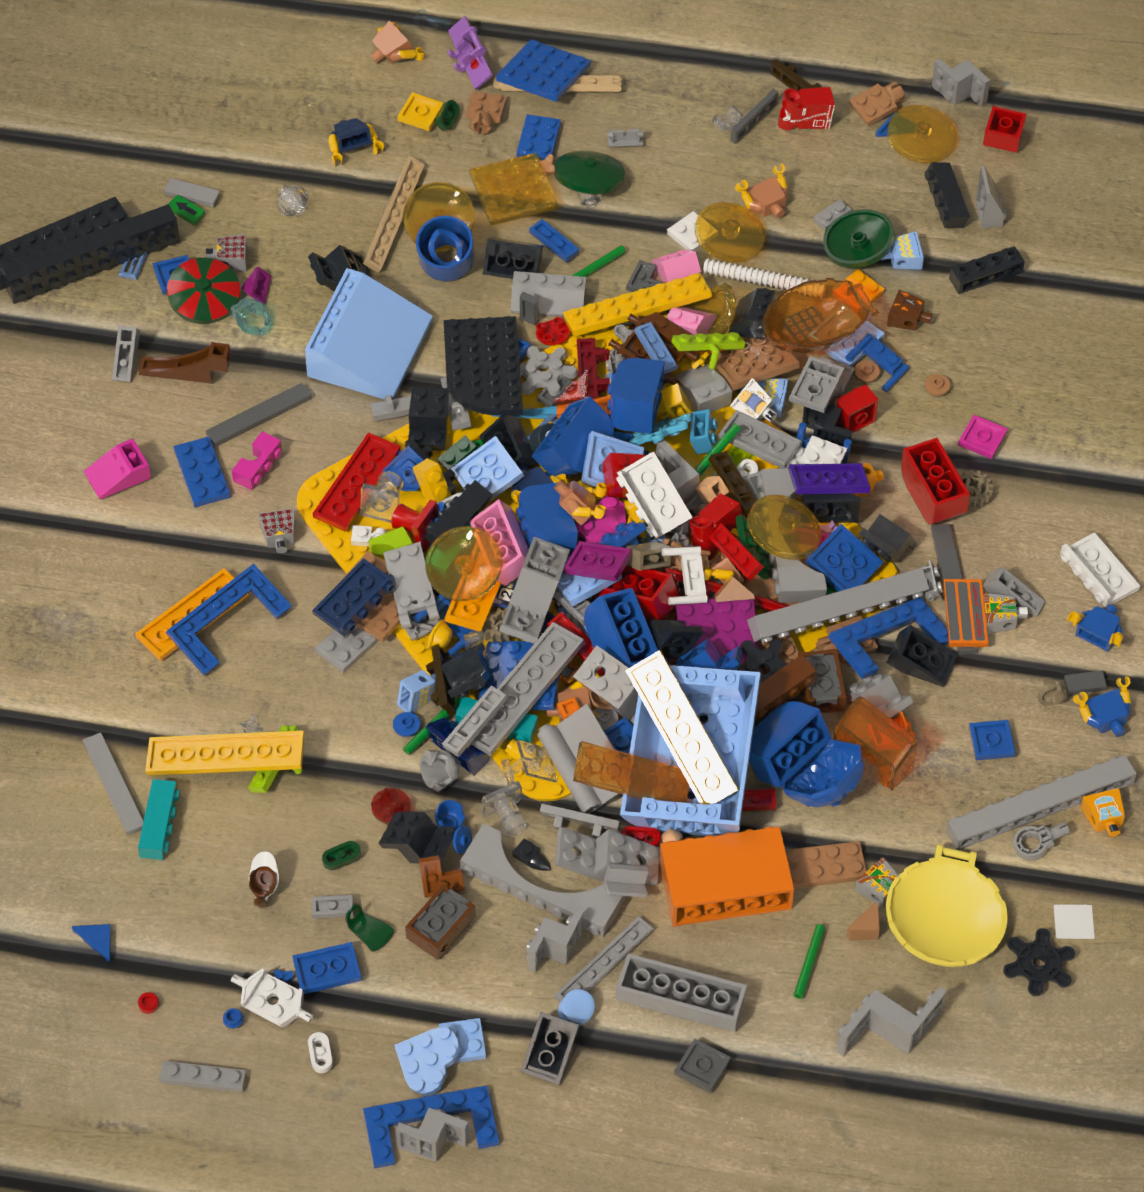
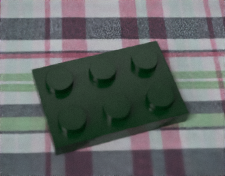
(748, 541)

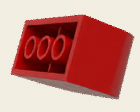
(933, 482)
(650, 588)

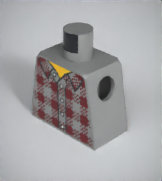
(230, 251)
(278, 528)

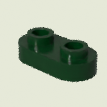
(447, 115)
(340, 855)

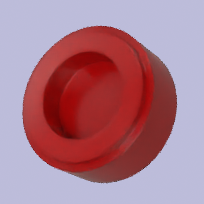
(148, 1003)

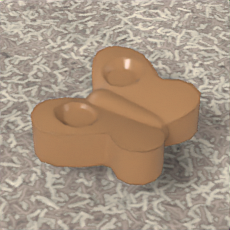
(548, 164)

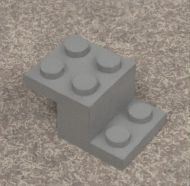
(960, 82)
(881, 693)
(554, 940)
(432, 1134)

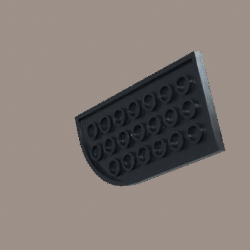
(484, 364)

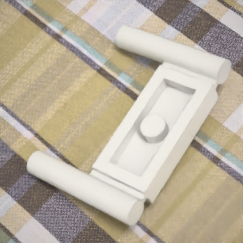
(692, 575)

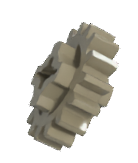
(975, 485)
(492, 626)

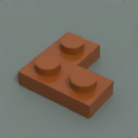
(434, 878)

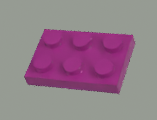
(598, 561)

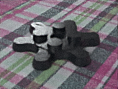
(769, 657)
(1039, 950)

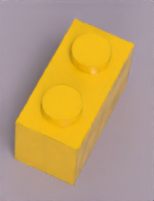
(431, 480)

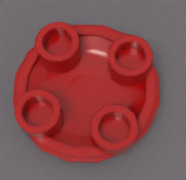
(553, 331)

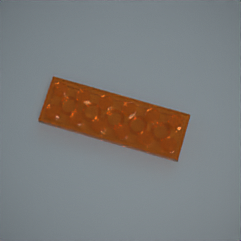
(629, 774)

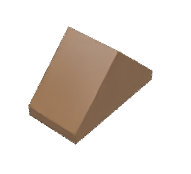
(732, 591)
(866, 926)

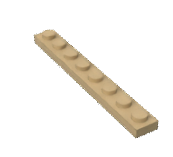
(393, 214)

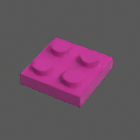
(982, 436)

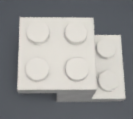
(819, 452)

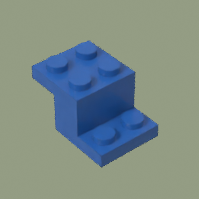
(707, 656)

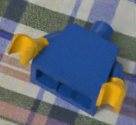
(1098, 626)
(1107, 710)

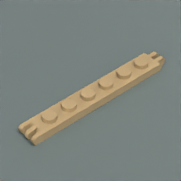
(585, 83)

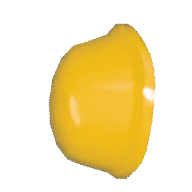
(440, 635)

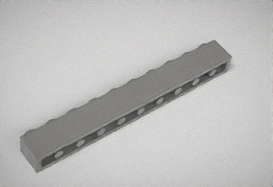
(838, 604)
(1039, 802)

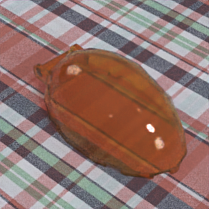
(817, 315)

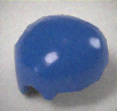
(449, 814)

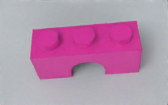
(250, 472)

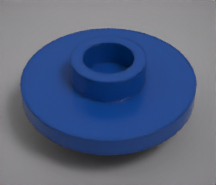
(406, 724)
(462, 839)

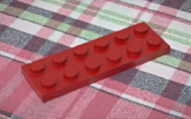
(343, 498)

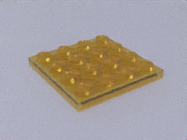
(513, 189)

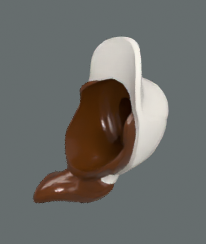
(263, 877)

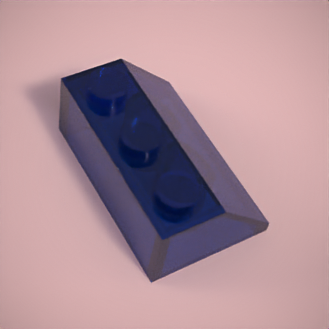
(471, 759)

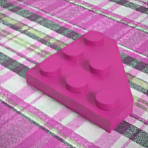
(595, 528)

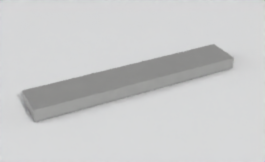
(113, 783)
(608, 958)

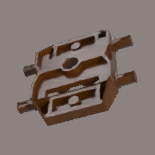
(666, 329)

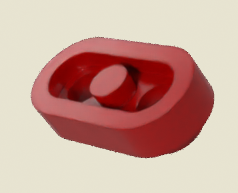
(643, 834)

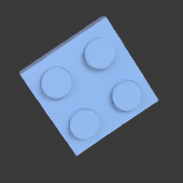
(470, 1038)

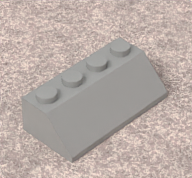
(554, 292)

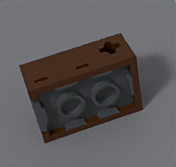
(828, 690)
(440, 921)

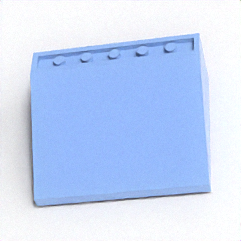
(366, 337)

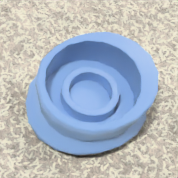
(577, 1006)

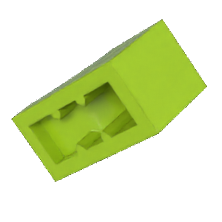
(389, 541)

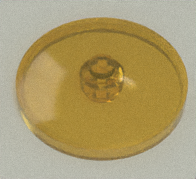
(922, 134)
(433, 201)
(729, 232)
(784, 527)
(463, 563)

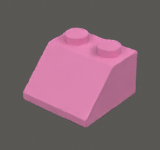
(677, 265)
(691, 319)

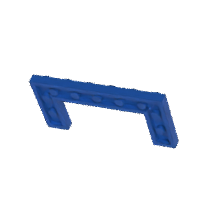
(248, 581)
(849, 637)
(469, 1100)

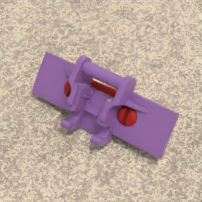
(469, 53)

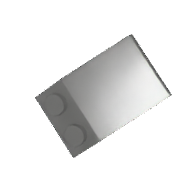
(989, 201)
(705, 388)

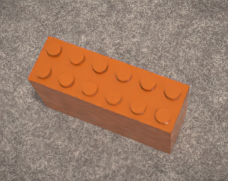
(726, 876)

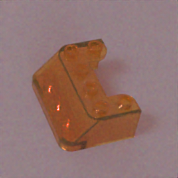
(881, 741)

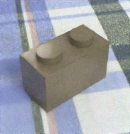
(648, 556)

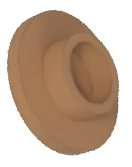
(867, 371)
(937, 384)

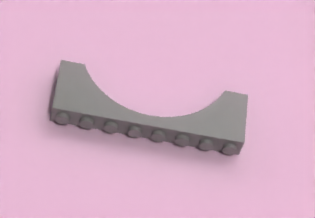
(792, 578)
(489, 864)

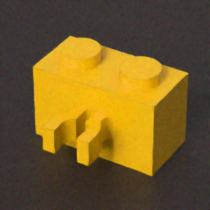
(675, 403)

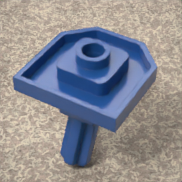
(403, 465)

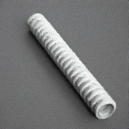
(751, 274)

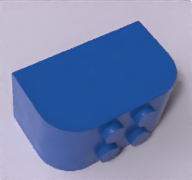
(636, 394)
(566, 443)
(544, 518)
(620, 627)
(787, 741)

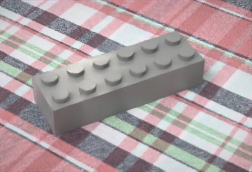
(681, 992)

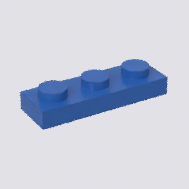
(554, 240)

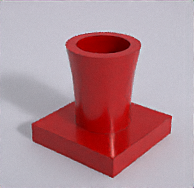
(415, 521)

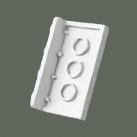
(653, 495)
(1099, 570)

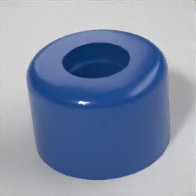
(441, 232)

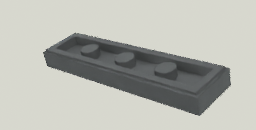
(754, 116)

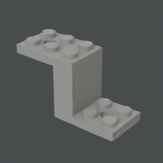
(821, 383)
(681, 475)
(534, 590)
(614, 686)
(890, 1021)

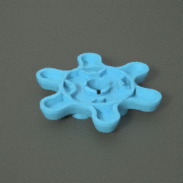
(661, 429)

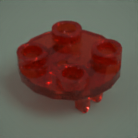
(384, 800)

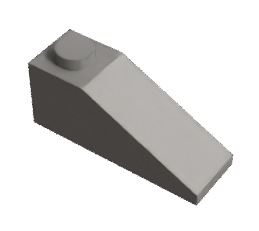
(125, 353)
(1005, 583)

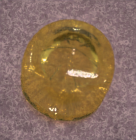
(720, 304)

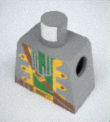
(1002, 612)
(876, 882)

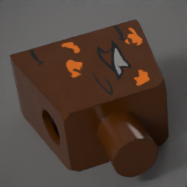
(907, 312)

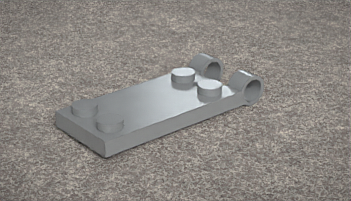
(412, 583)

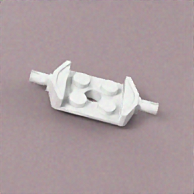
(262, 986)

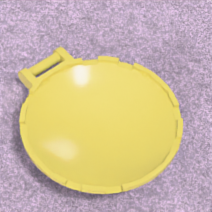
(946, 910)

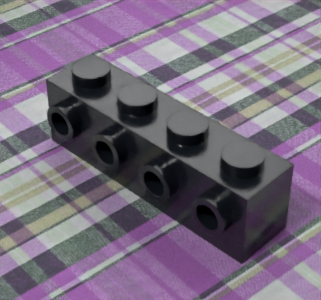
(947, 195)
(986, 270)
(461, 510)

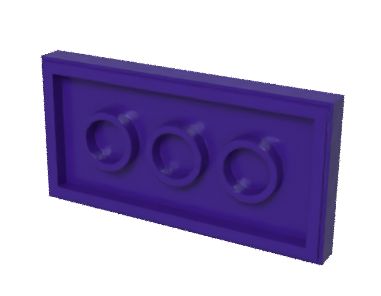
(829, 478)

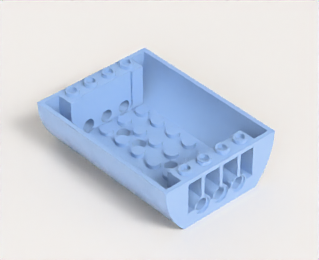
(731, 705)

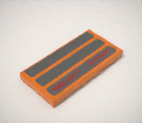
(965, 613)

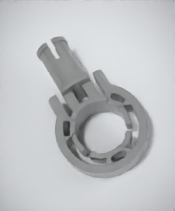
(1043, 835)

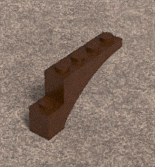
(189, 367)

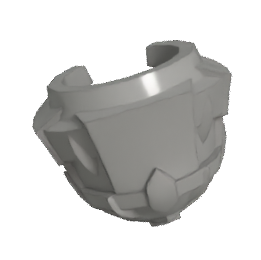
(439, 768)

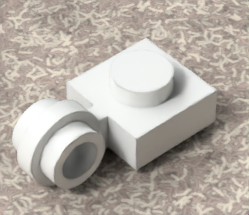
(362, 534)

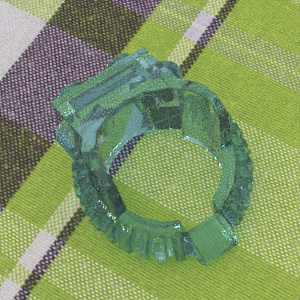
(246, 307)

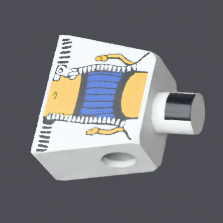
(754, 402)

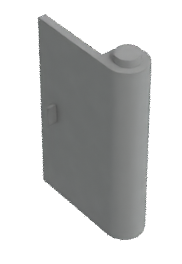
(562, 747)

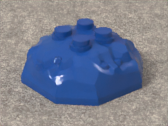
(827, 775)

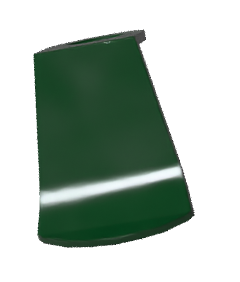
(368, 929)

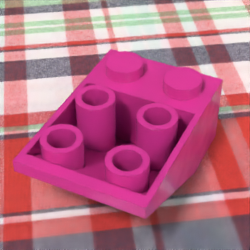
(118, 469)

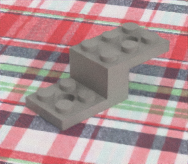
(605, 850)

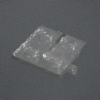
(533, 760)

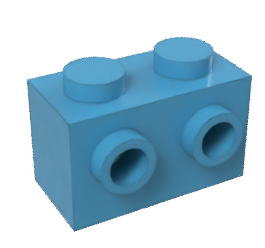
(703, 431)

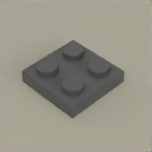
(702, 1065)

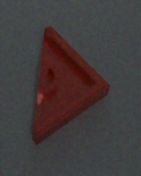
(575, 391)

